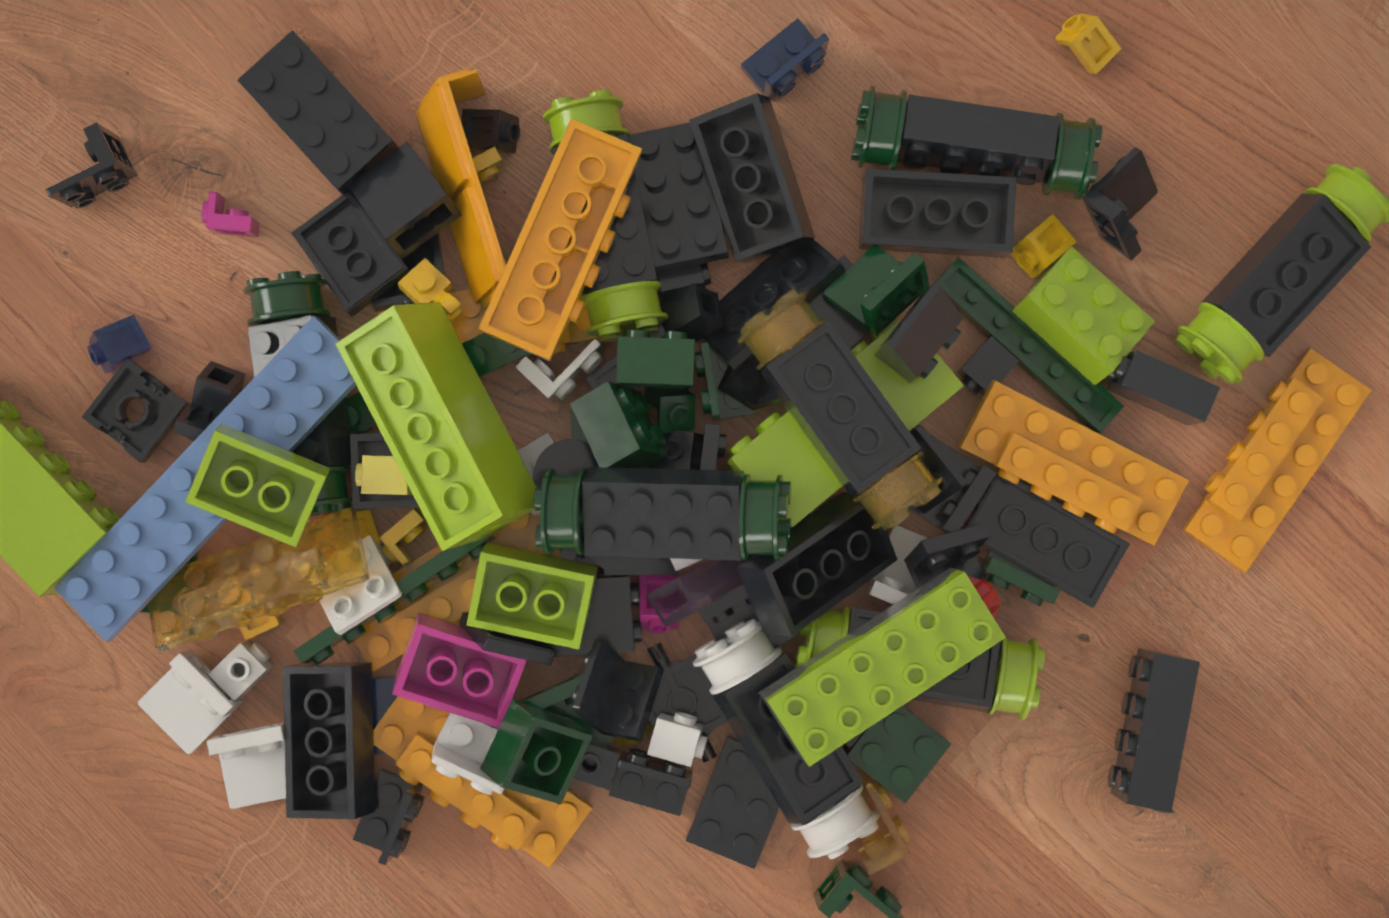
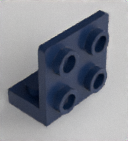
(785, 59)

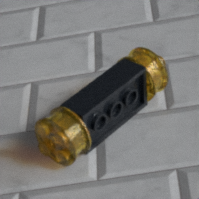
(840, 409)

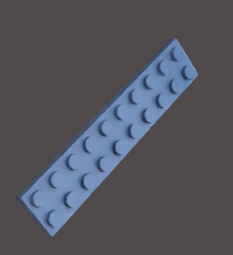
(163, 529)

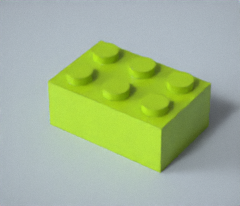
(1083, 316)
(257, 485)
(532, 595)

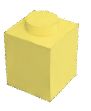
(380, 476)

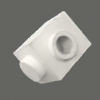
(242, 669)
(677, 739)

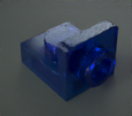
(117, 343)

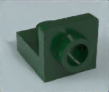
(674, 408)

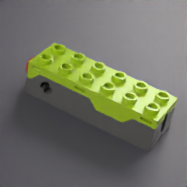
(885, 663)

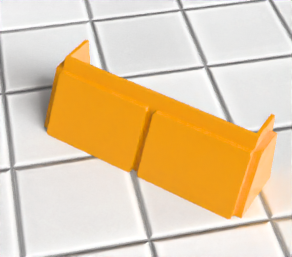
(459, 179)

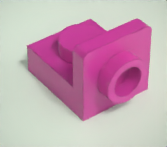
(232, 223)
(648, 616)

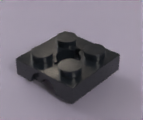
(161, 410)

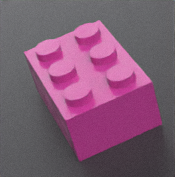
(454, 674)

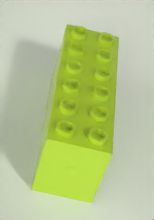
(439, 423)
(787, 451)
(44, 511)

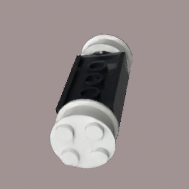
(815, 799)

